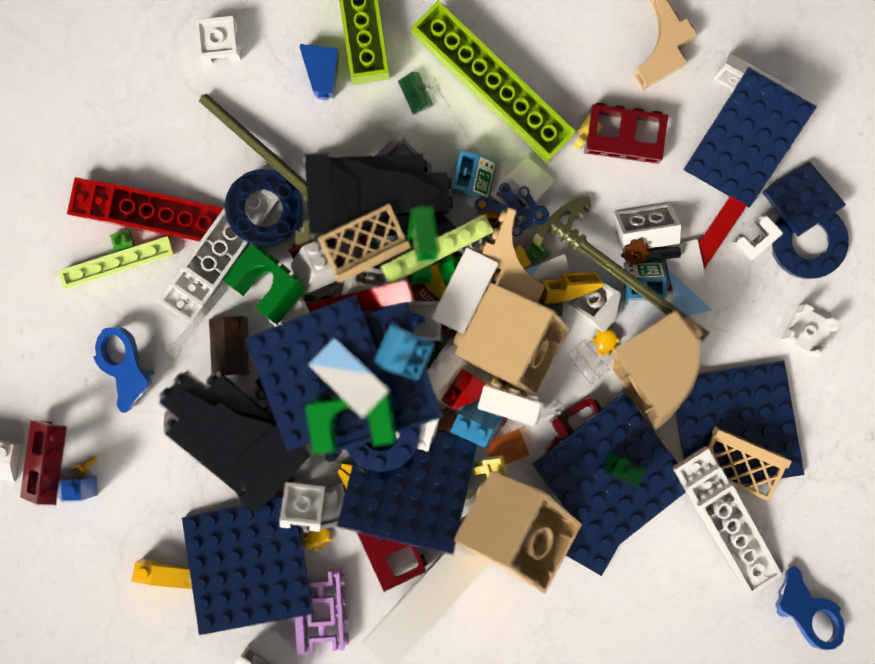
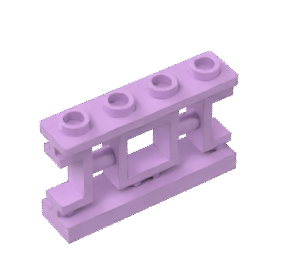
(336, 610)

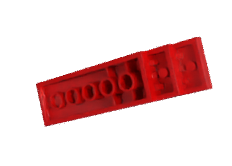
(141, 209)

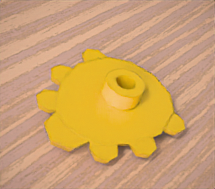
(605, 341)
(317, 539)

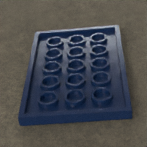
(749, 137)

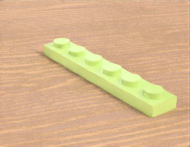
(447, 245)
(116, 263)

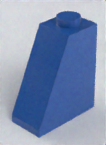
(321, 69)
(77, 488)

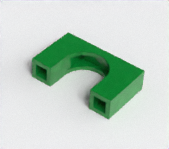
(422, 239)
(284, 288)
(322, 417)

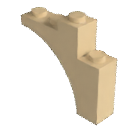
(666, 55)
(510, 272)

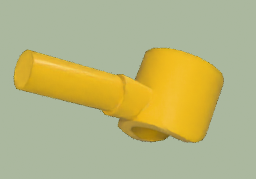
(82, 468)

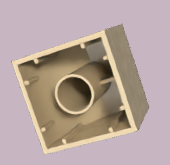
(512, 339)
(660, 366)
(518, 530)

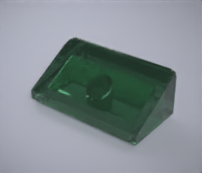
(415, 93)

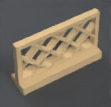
(366, 260)
(755, 451)

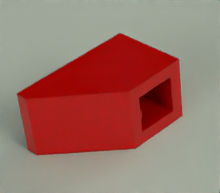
(463, 390)

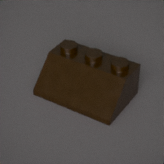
(228, 345)

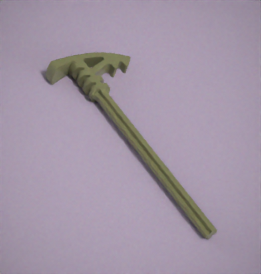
(264, 152)
(576, 209)

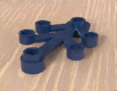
(531, 213)

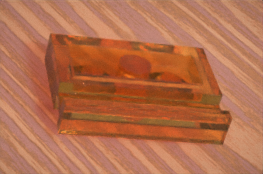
(510, 446)

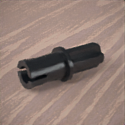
(663, 253)

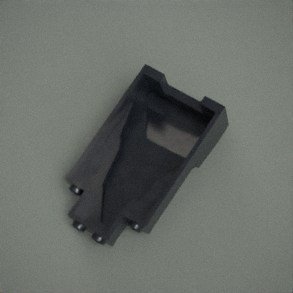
(354, 186)
(230, 436)

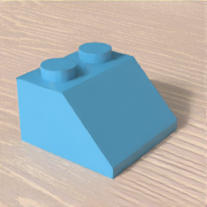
(477, 425)

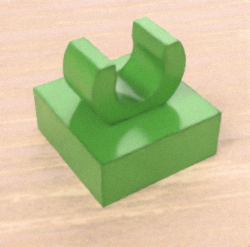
(122, 240)
(536, 255)

